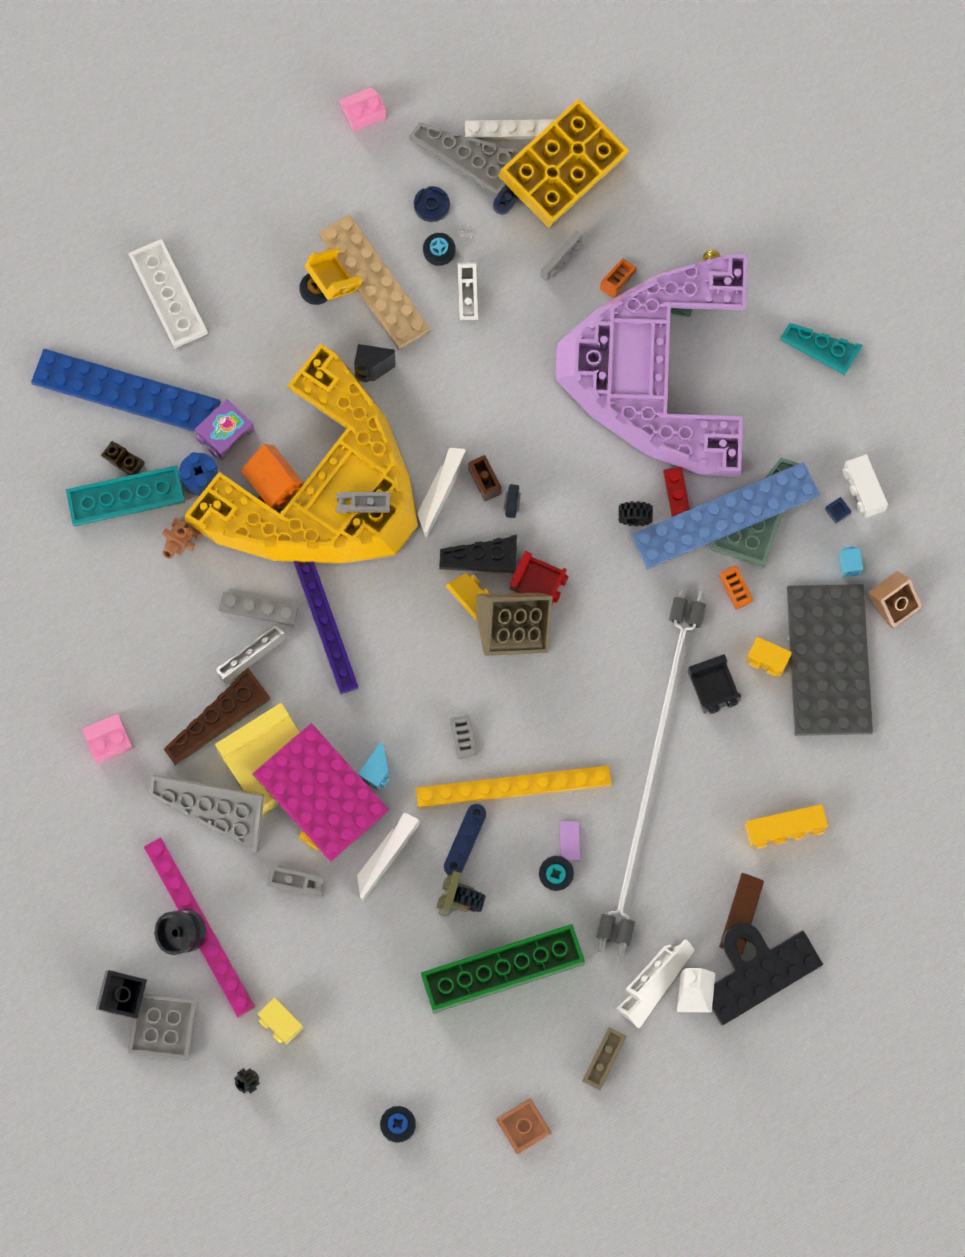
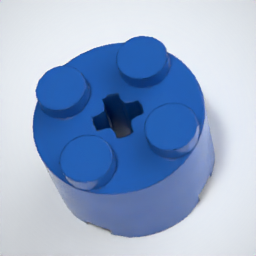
(196, 464)

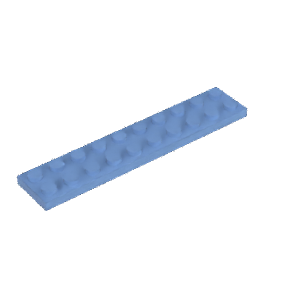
(725, 515)

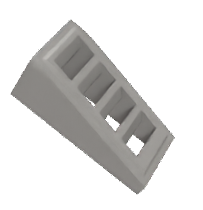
(459, 720)

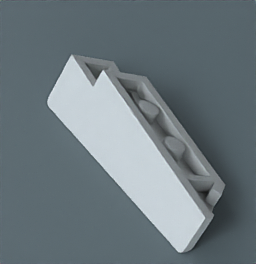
(440, 489)
(386, 854)
(653, 982)

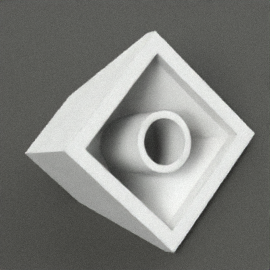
(696, 990)

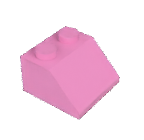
(363, 109)
(107, 738)

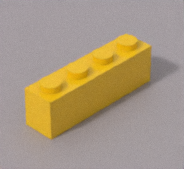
(785, 826)

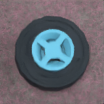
(439, 242)

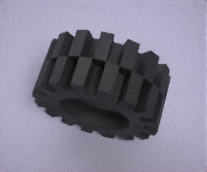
(635, 513)

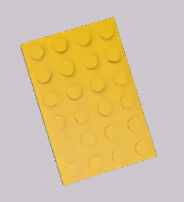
(563, 163)

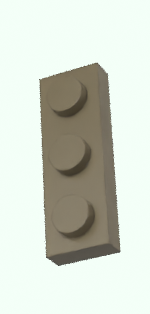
(604, 1059)

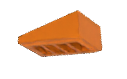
(610, 286)
(726, 583)

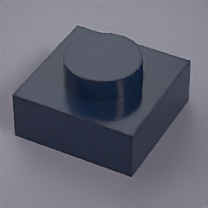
(838, 510)

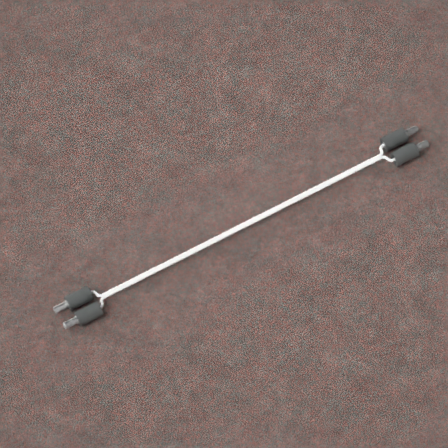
(607, 920)

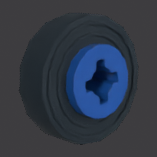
(403, 1123)

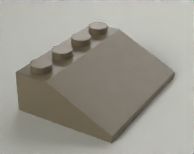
(514, 622)

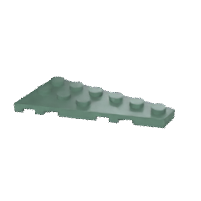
(754, 541)

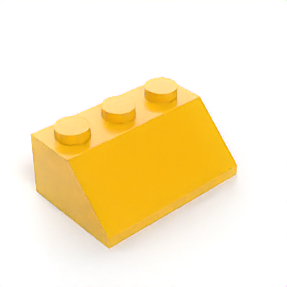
(465, 590)

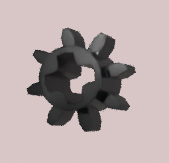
(247, 1080)

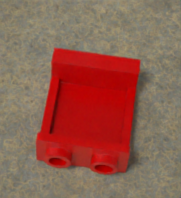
(538, 576)

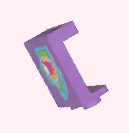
(223, 429)

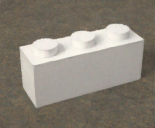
(865, 486)

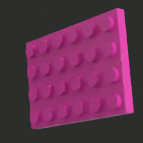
(320, 792)

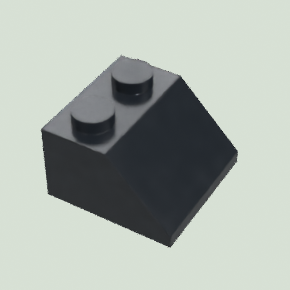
(373, 362)
(121, 994)

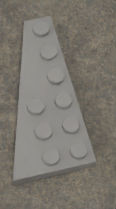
(469, 156)

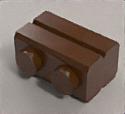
(484, 478)

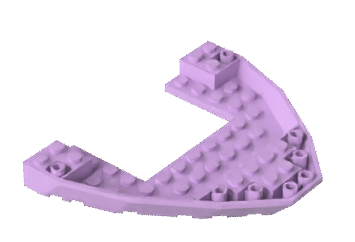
(620, 367)

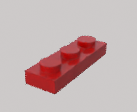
(676, 490)

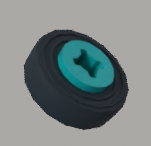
(558, 868)

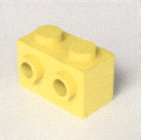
(280, 1021)

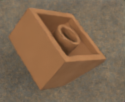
(895, 599)

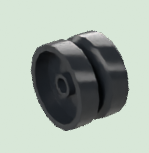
(180, 931)

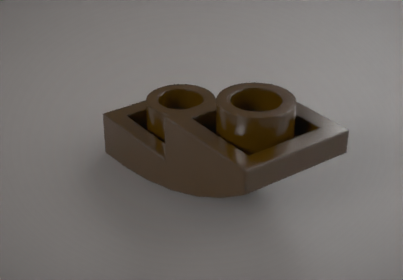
(122, 459)

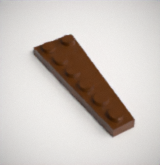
(230, 707)

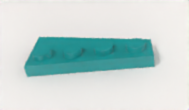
(825, 349)

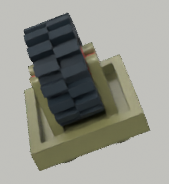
(459, 896)

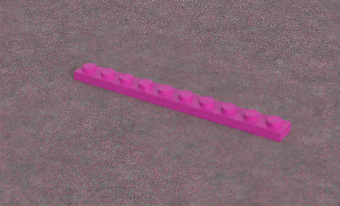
(211, 947)

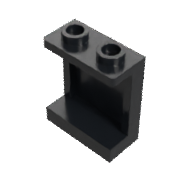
(714, 684)

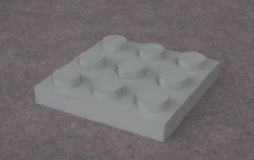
(163, 1027)

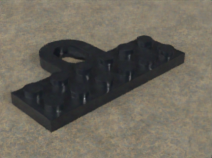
(762, 976)

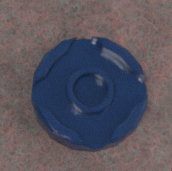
(431, 204)

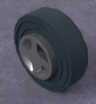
(512, 501)

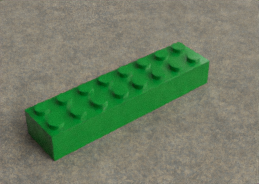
(502, 968)

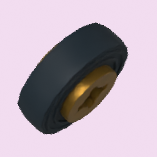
(310, 293)

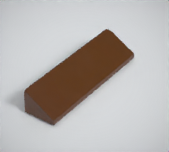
(744, 905)

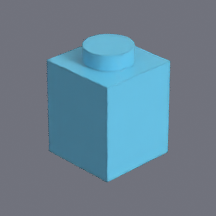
(850, 562)

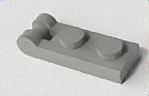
(363, 502)
(295, 881)

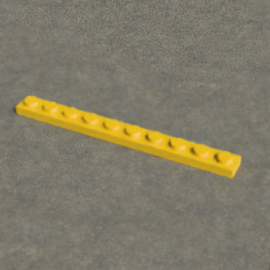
(513, 786)

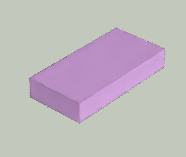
(570, 840)

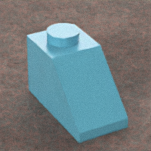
(375, 770)

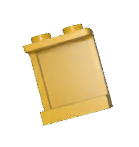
(331, 275)

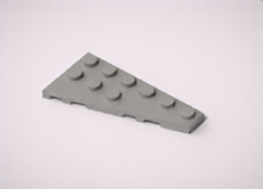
(217, 807)

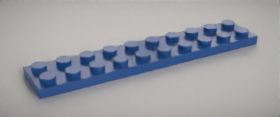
(122, 390)

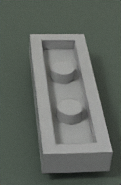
(562, 256)

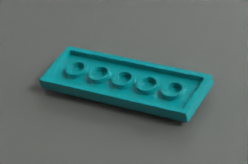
(125, 496)

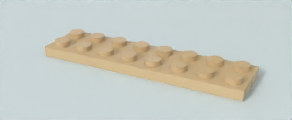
(379, 286)

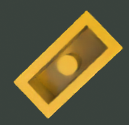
(768, 657)

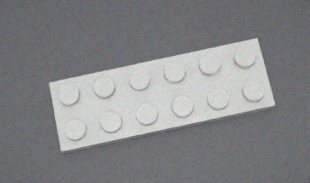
(168, 293)

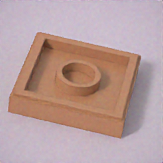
(523, 1126)

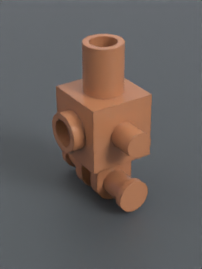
(179, 538)

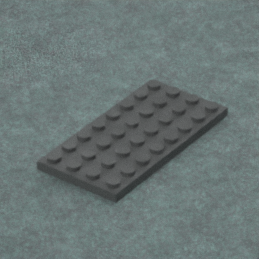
(829, 660)

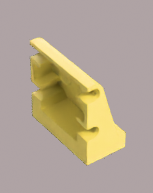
(254, 745)

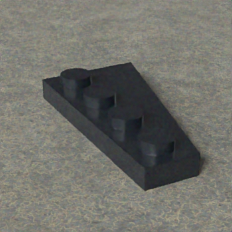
(486, 556)

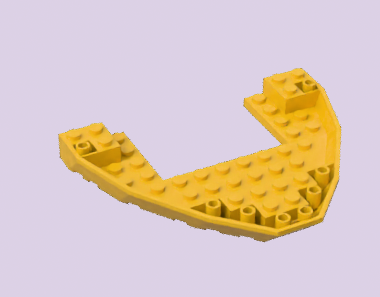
(309, 527)

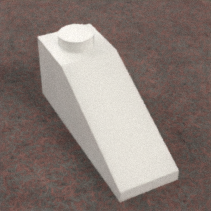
(467, 291)

